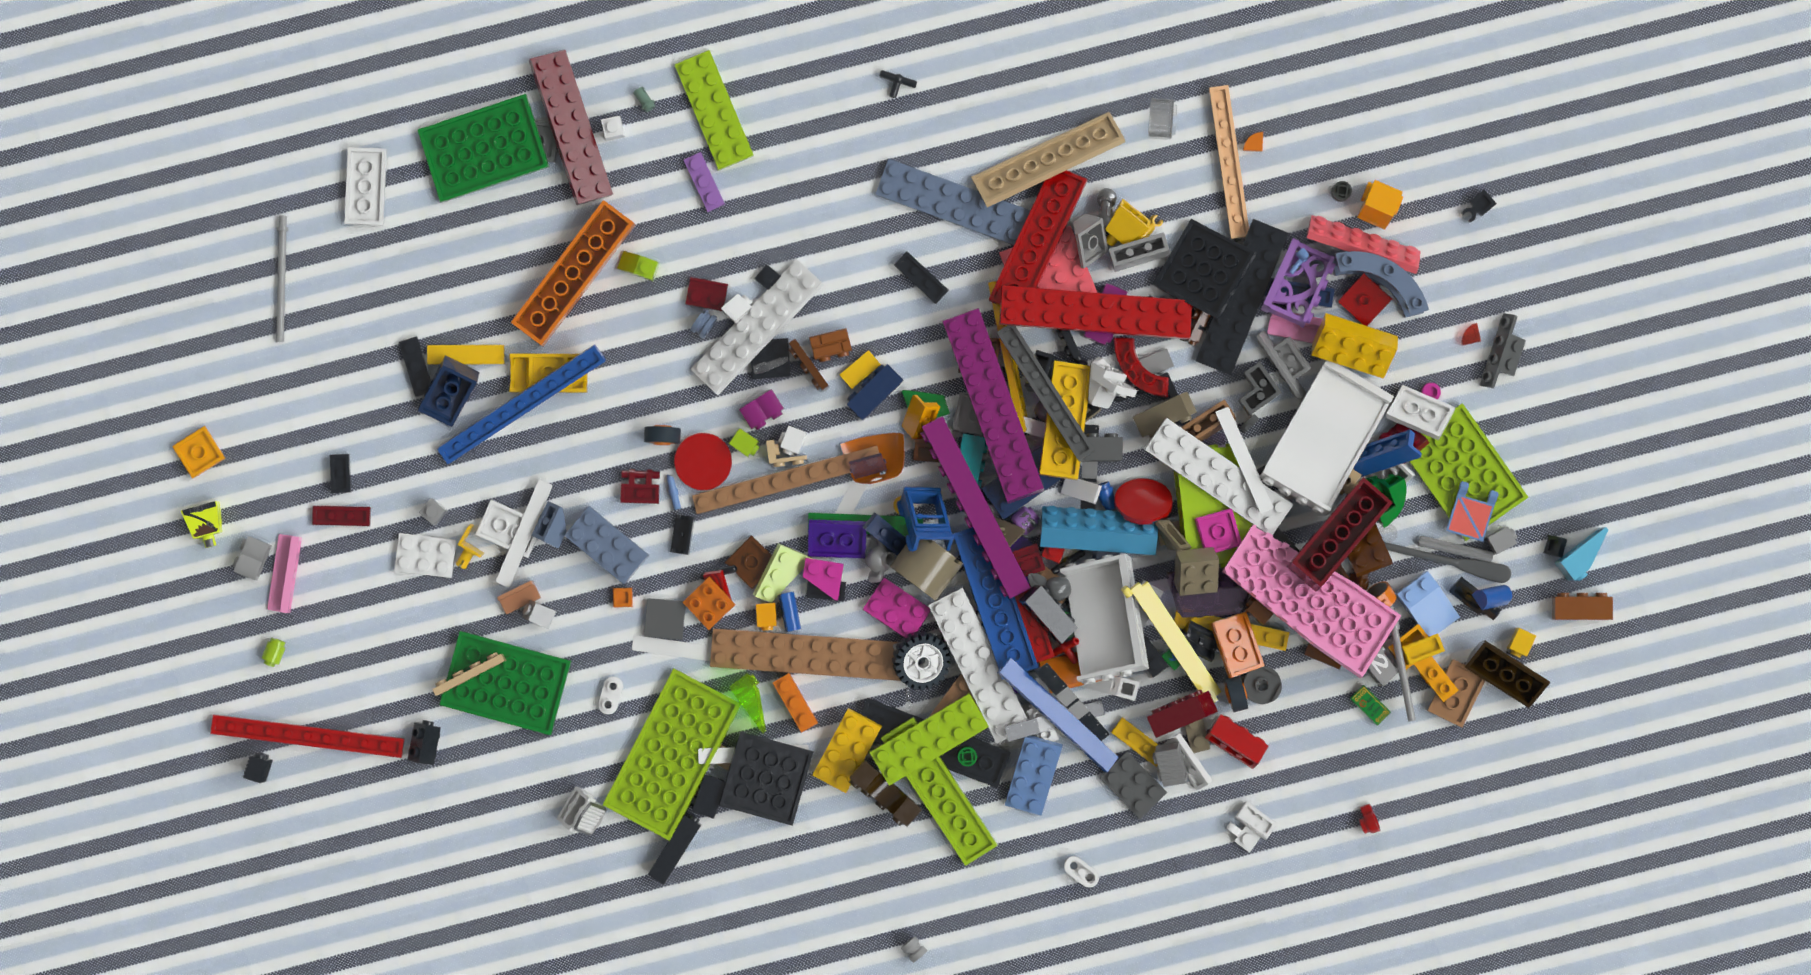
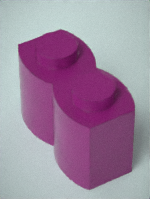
(762, 409)

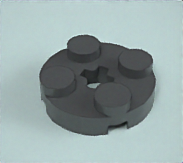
(1272, 681)

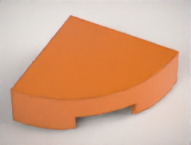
(1254, 143)

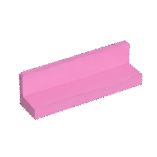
(1284, 328)
(284, 573)

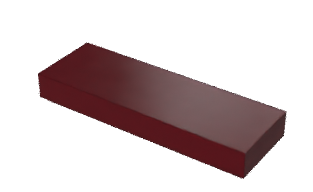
(341, 516)

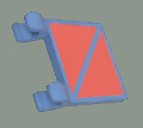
(1470, 515)

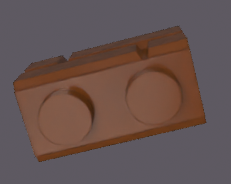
(831, 344)

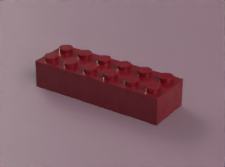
(1339, 534)

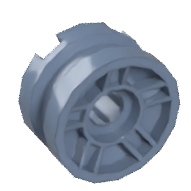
(703, 323)

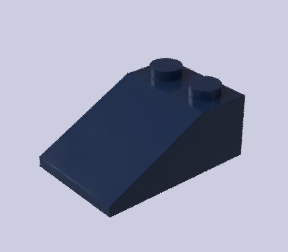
(448, 391)

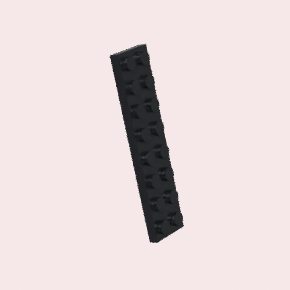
(1228, 334)
(990, 758)

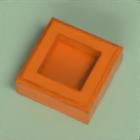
(622, 597)

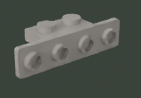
(1287, 360)

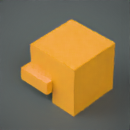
(1379, 204)

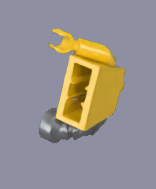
(1126, 222)

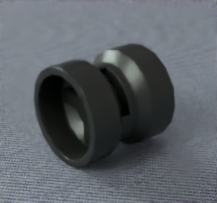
(1341, 191)

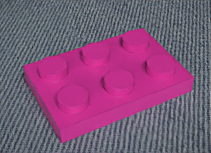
(896, 609)

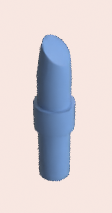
(673, 492)

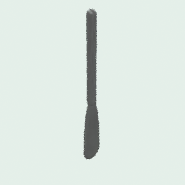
(1483, 569)

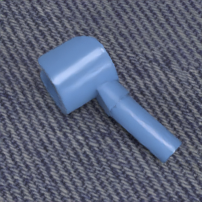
(1303, 257)

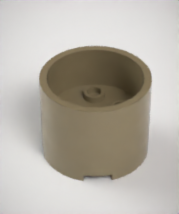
(927, 567)

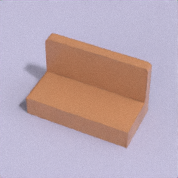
(519, 597)

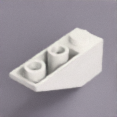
(1118, 686)

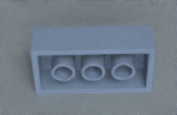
(607, 545)

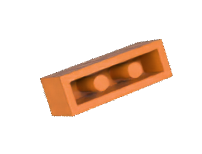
(795, 702)

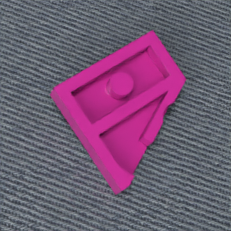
(824, 576)

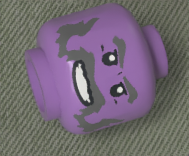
(1026, 519)

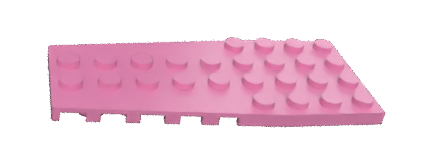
(1335, 619)

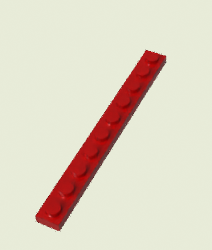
(307, 736)

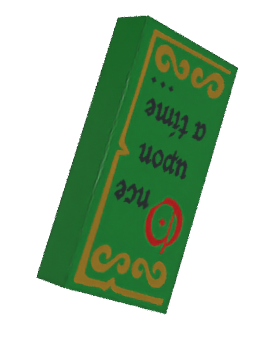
(1370, 705)

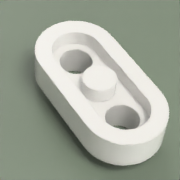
(610, 695)
(1081, 871)

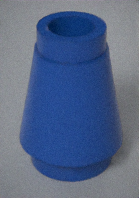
(1106, 496)

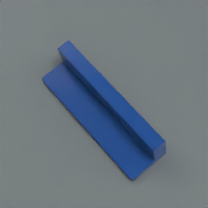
(1387, 453)

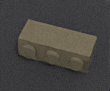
(1175, 409)

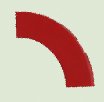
(1136, 372)

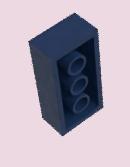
(997, 497)

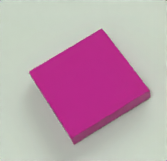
(1218, 530)

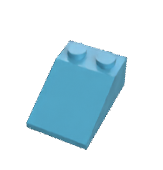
(1581, 557)

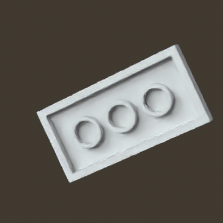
(365, 186)

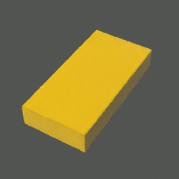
(860, 369)
(1423, 649)

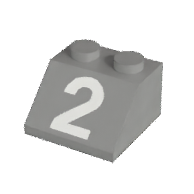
(1382, 668)

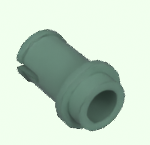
(644, 99)

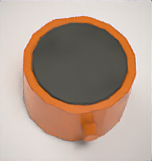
(1383, 592)

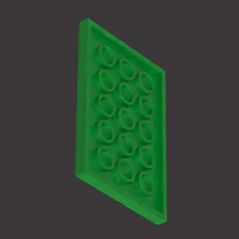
(483, 148)
(515, 692)

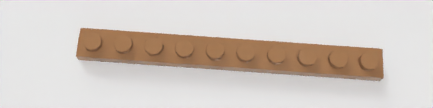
(778, 481)

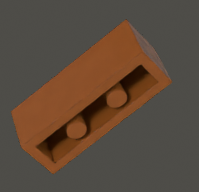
(1582, 607)

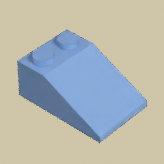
(1427, 604)

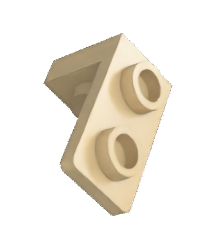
(773, 450)

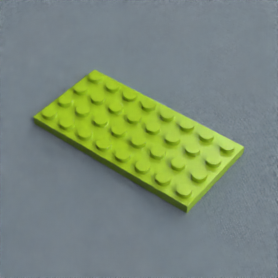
(664, 761)

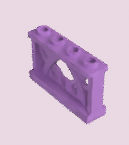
(1276, 296)

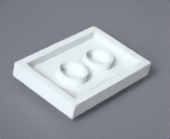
(1420, 412)
(501, 525)
(425, 555)

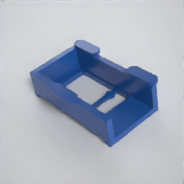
(917, 531)

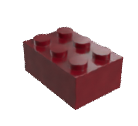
(1181, 712)

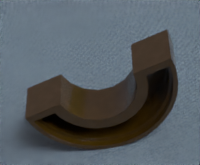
(889, 797)

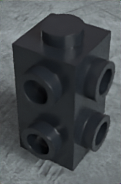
(424, 742)

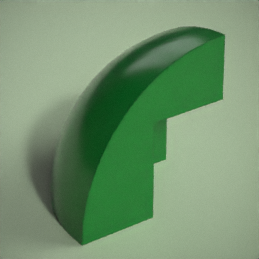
(1394, 489)

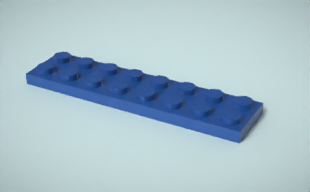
(998, 613)

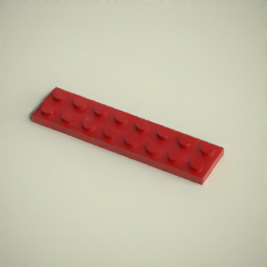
(1041, 233)

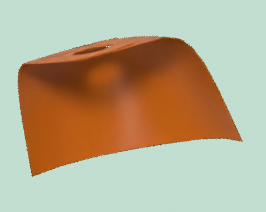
(889, 445)

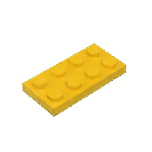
(846, 750)

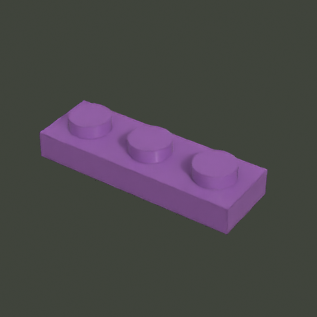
(704, 182)

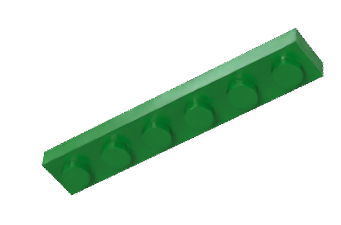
(895, 521)

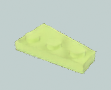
(779, 572)

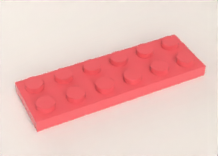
(1354, 239)

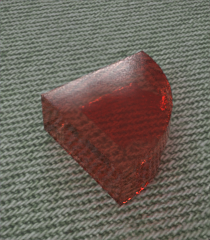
(1471, 335)

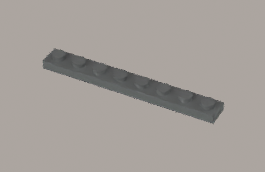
(1046, 392)

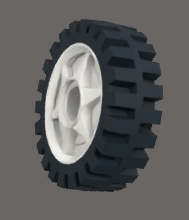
(931, 670)

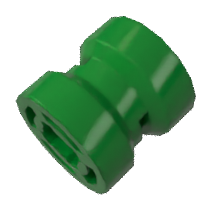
(967, 756)

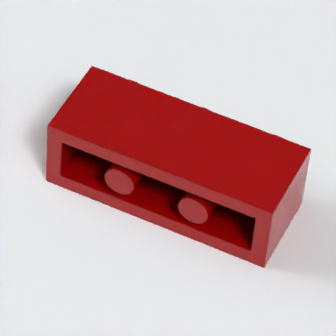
(1237, 741)

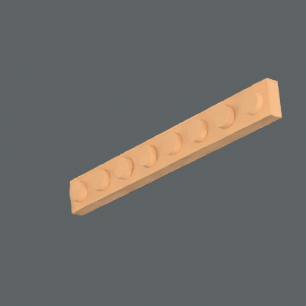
(1229, 161)

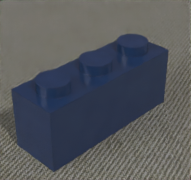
(874, 391)

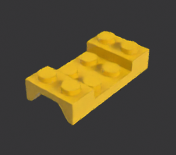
(530, 368)

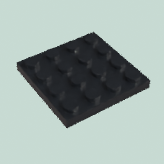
(1204, 269)
(766, 778)

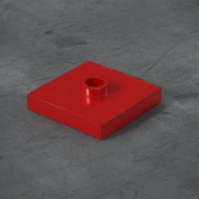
(1365, 300)

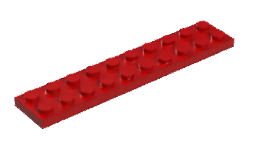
(1095, 312)

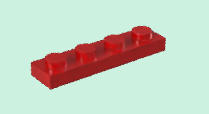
(1037, 635)

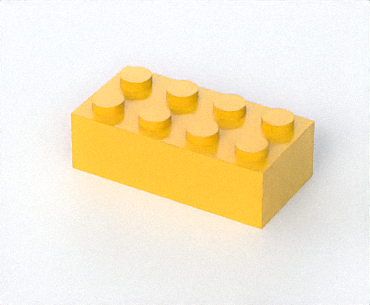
(1354, 345)

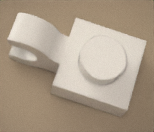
(1244, 837)

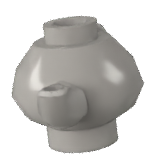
(878, 561)

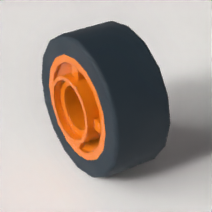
(662, 435)
(1236, 693)

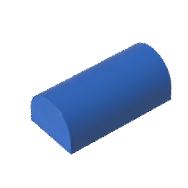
(1493, 596)
(789, 611)

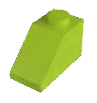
(638, 265)

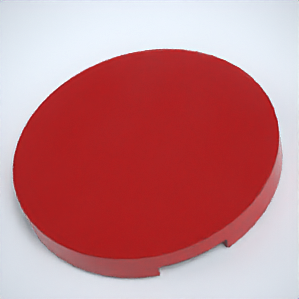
(703, 461)
(1143, 501)

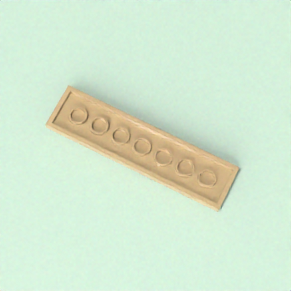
(1048, 159)

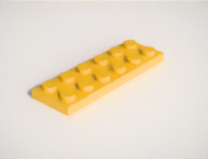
(1072, 385)

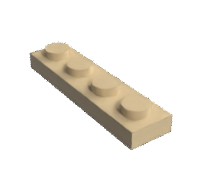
(475, 669)

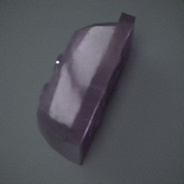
(1226, 601)

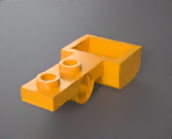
(1428, 668)

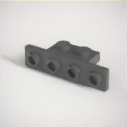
(1504, 352)

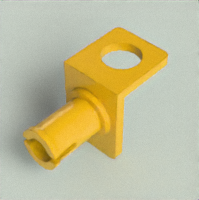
(468, 550)

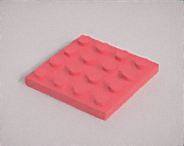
(1064, 267)

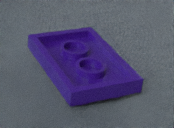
(836, 539)

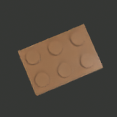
(1460, 704)

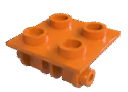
(709, 603)

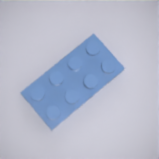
(1033, 775)

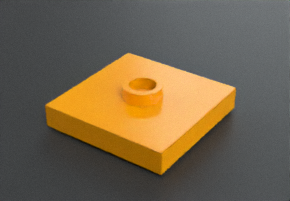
(198, 452)

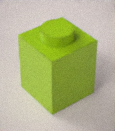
(744, 443)

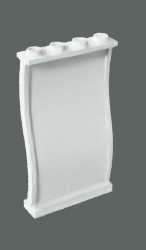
(1326, 437)

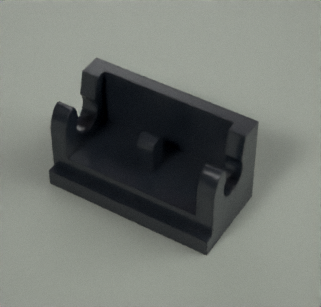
(682, 534)
(1201, 640)

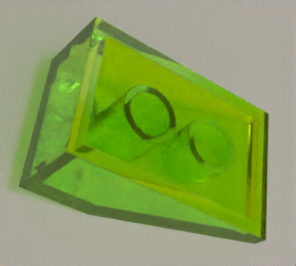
(748, 695)

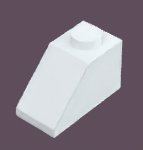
(737, 308)

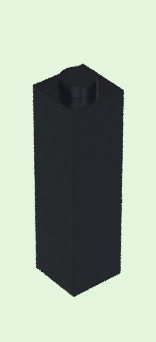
(675, 848)

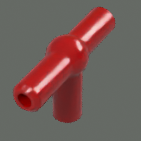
(1066, 648)

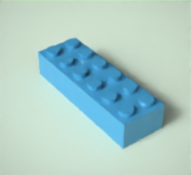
(1095, 531)

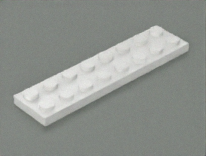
(757, 327)
(1214, 475)
(976, 662)

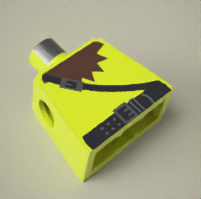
(204, 522)

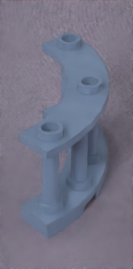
(1387, 274)

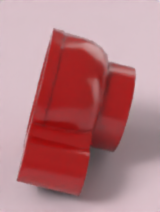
(1369, 822)

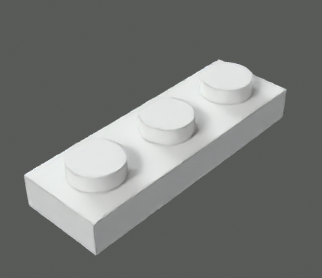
(1194, 769)

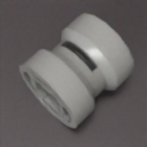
(914, 949)

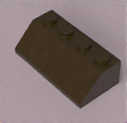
(1506, 673)

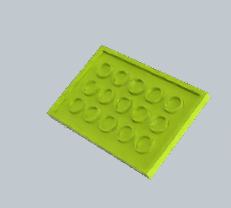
(1467, 456)

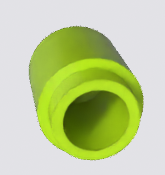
(273, 652)

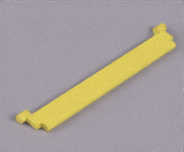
(1173, 637)

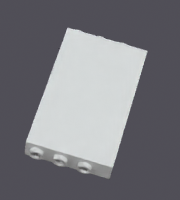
(1106, 620)

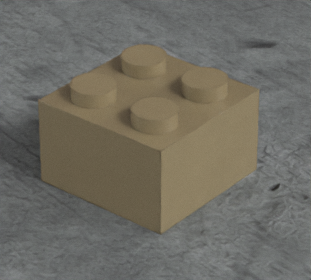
(1196, 571)

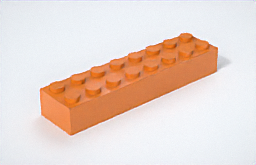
(573, 273)

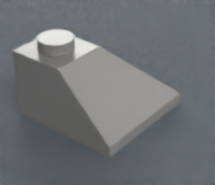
(1090, 238)

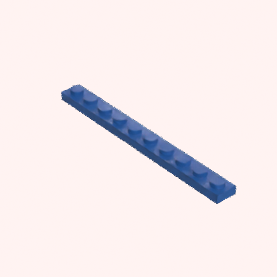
(521, 404)

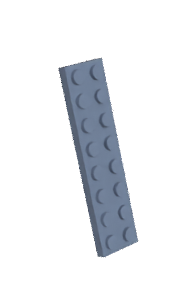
(950, 202)

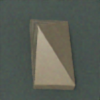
(1171, 536)

